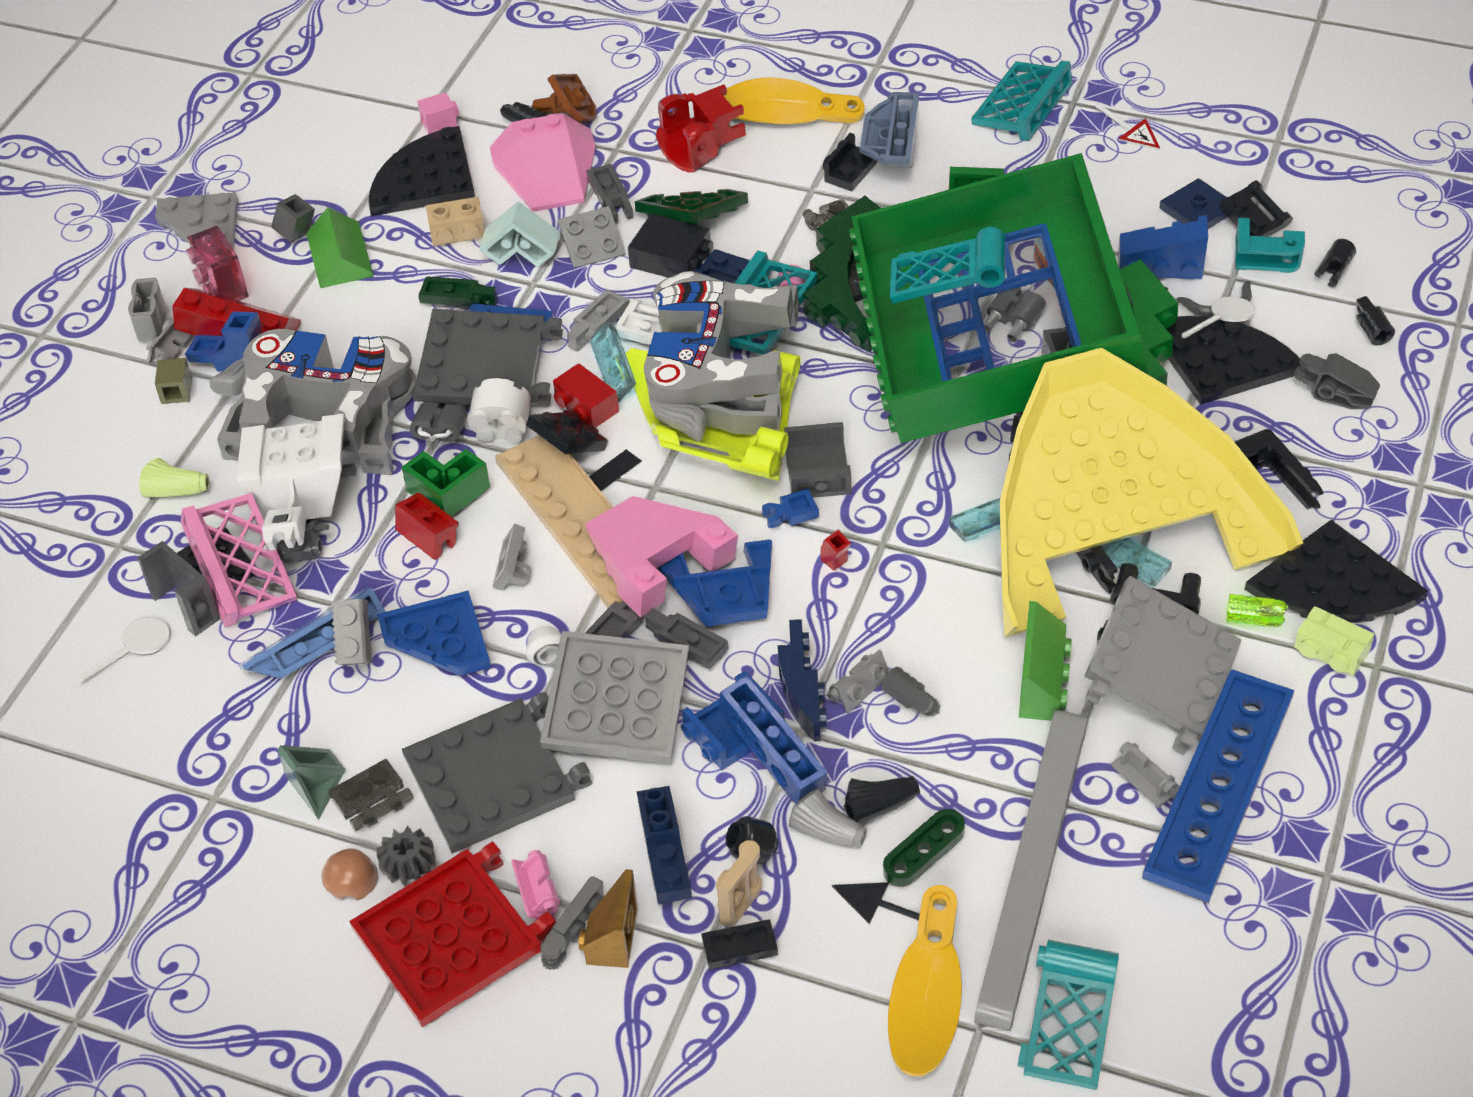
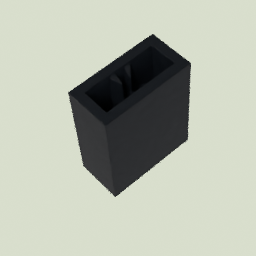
(669, 246)

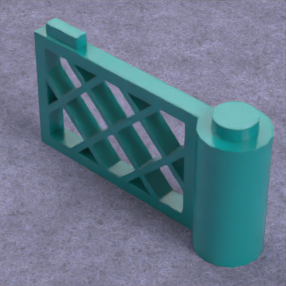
(983, 261)
(1079, 969)

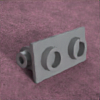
(163, 345)
(862, 681)
(1145, 775)

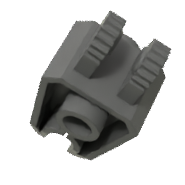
(1338, 381)

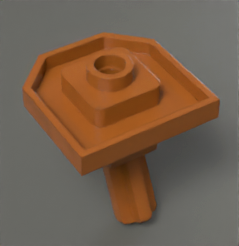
(567, 97)

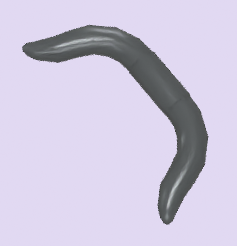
(1206, 310)

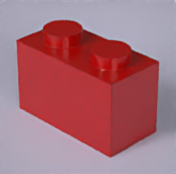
(585, 395)

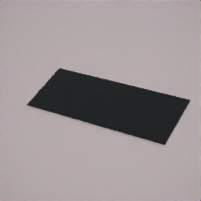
(614, 469)

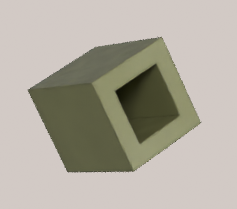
(173, 380)

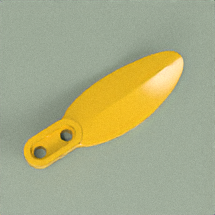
(791, 102)
(927, 989)

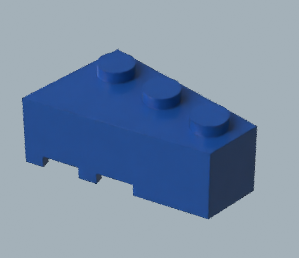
(1167, 251)

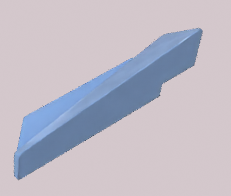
(305, 642)

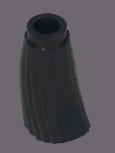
(876, 798)

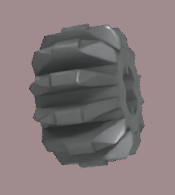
(405, 855)

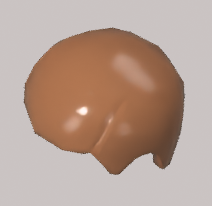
(349, 874)

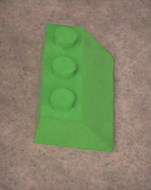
(1044, 665)

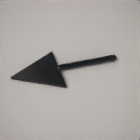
(867, 897)

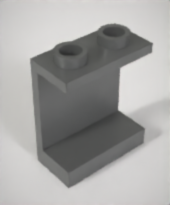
(818, 460)
(167, 570)

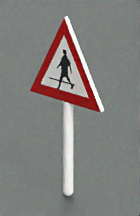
(1139, 134)

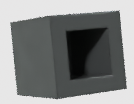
(292, 218)

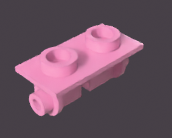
(536, 893)

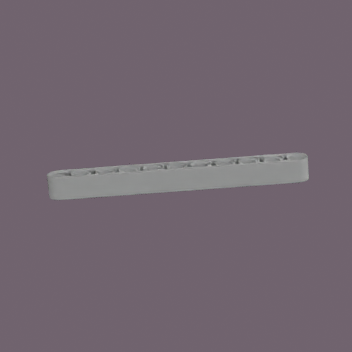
(1031, 872)

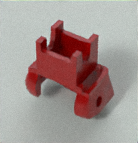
(696, 140)

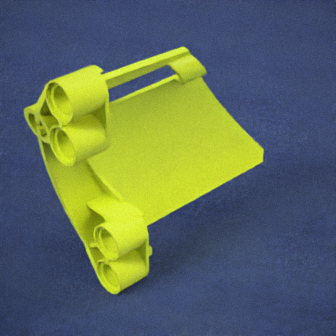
(748, 453)

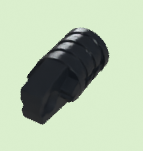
(1374, 322)

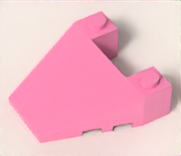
(647, 534)

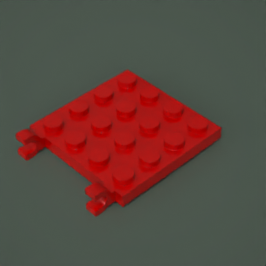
(449, 934)

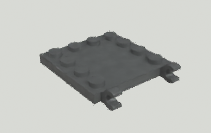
(479, 346)
(491, 773)

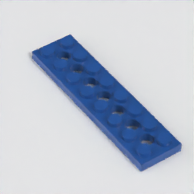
(1232, 800)

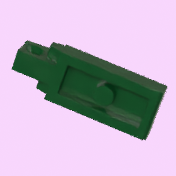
(456, 292)

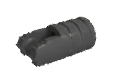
(909, 692)

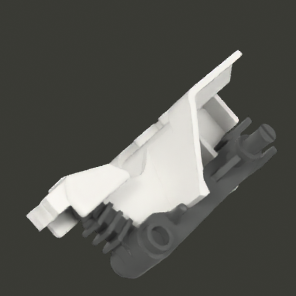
(294, 481)

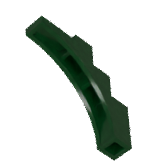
(831, 296)

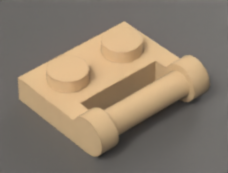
(739, 885)

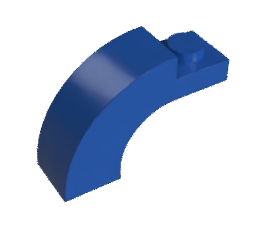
(226, 349)

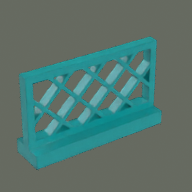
(1040, 102)
(757, 274)

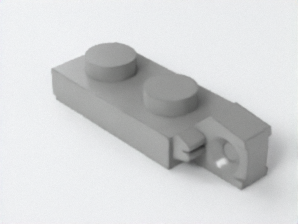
(591, 320)

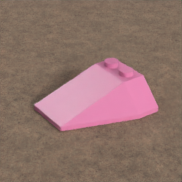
(545, 160)

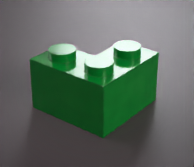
(450, 484)

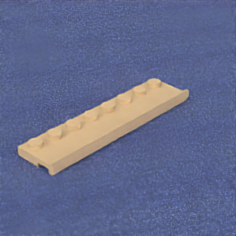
(564, 503)

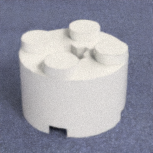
(499, 411)

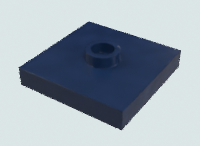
(1194, 201)

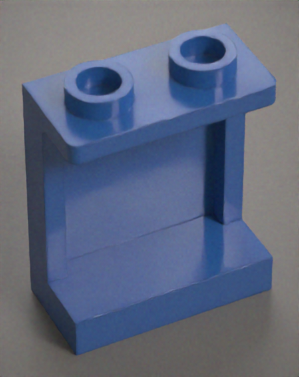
(714, 733)

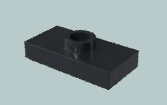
(739, 944)

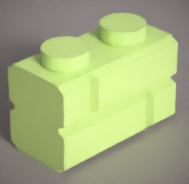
(1334, 641)

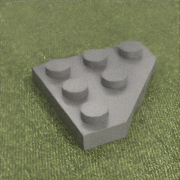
(198, 213)

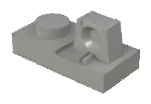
(508, 567)

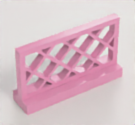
(216, 573)

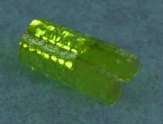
(1255, 610)

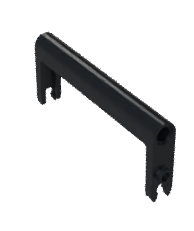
(1262, 450)

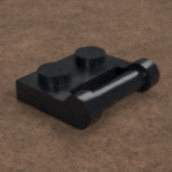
(1241, 206)

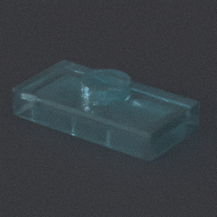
(1150, 565)

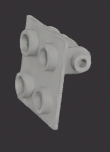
(591, 237)

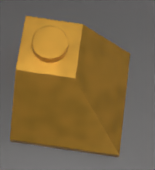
(611, 925)

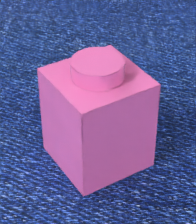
(438, 112)

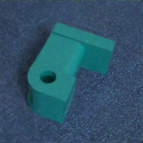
(1268, 252)

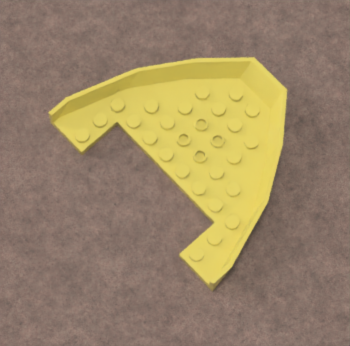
(1115, 458)

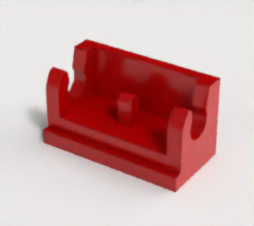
(425, 524)

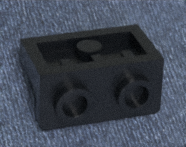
(846, 165)

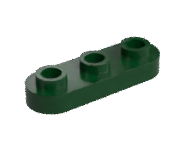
(928, 837)

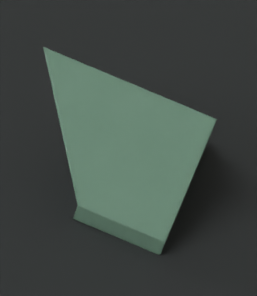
(311, 774)

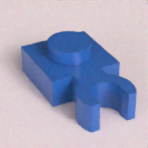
(794, 507)

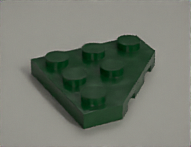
(692, 206)

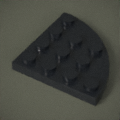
(423, 174)
(1227, 358)
(1338, 577)

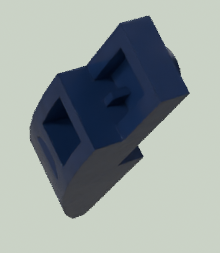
(801, 682)
(664, 845)

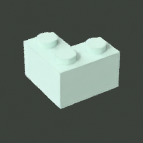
(519, 232)

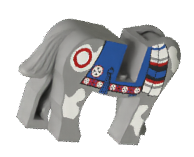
(690, 364)
(296, 376)

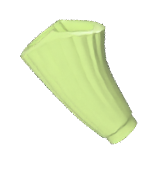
(165, 480)

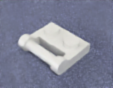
(638, 322)

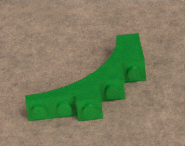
(1154, 312)

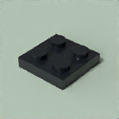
(567, 432)

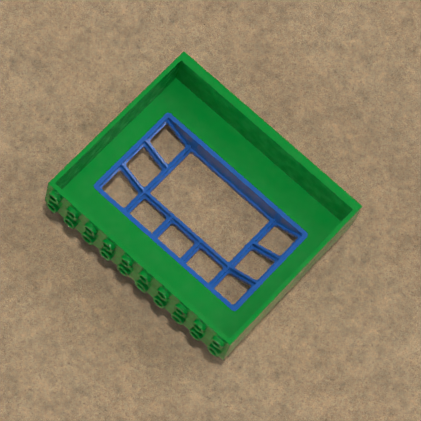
(1030, 203)

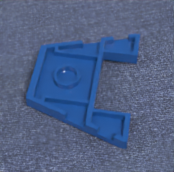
(728, 593)

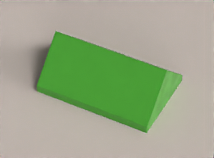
(338, 249)

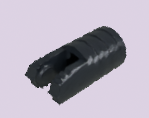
(519, 112)
(1337, 260)

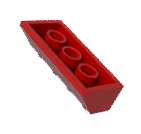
(206, 313)

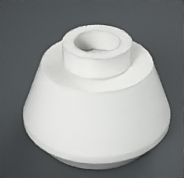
(543, 646)

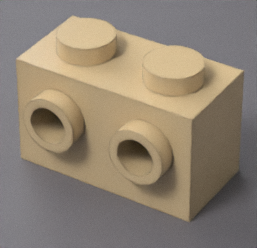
(455, 221)

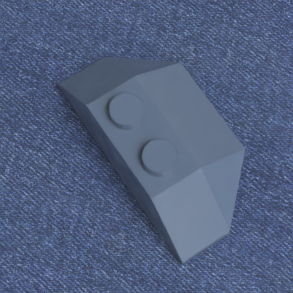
(891, 130)

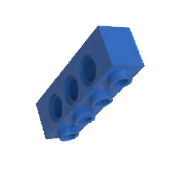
(771, 739)

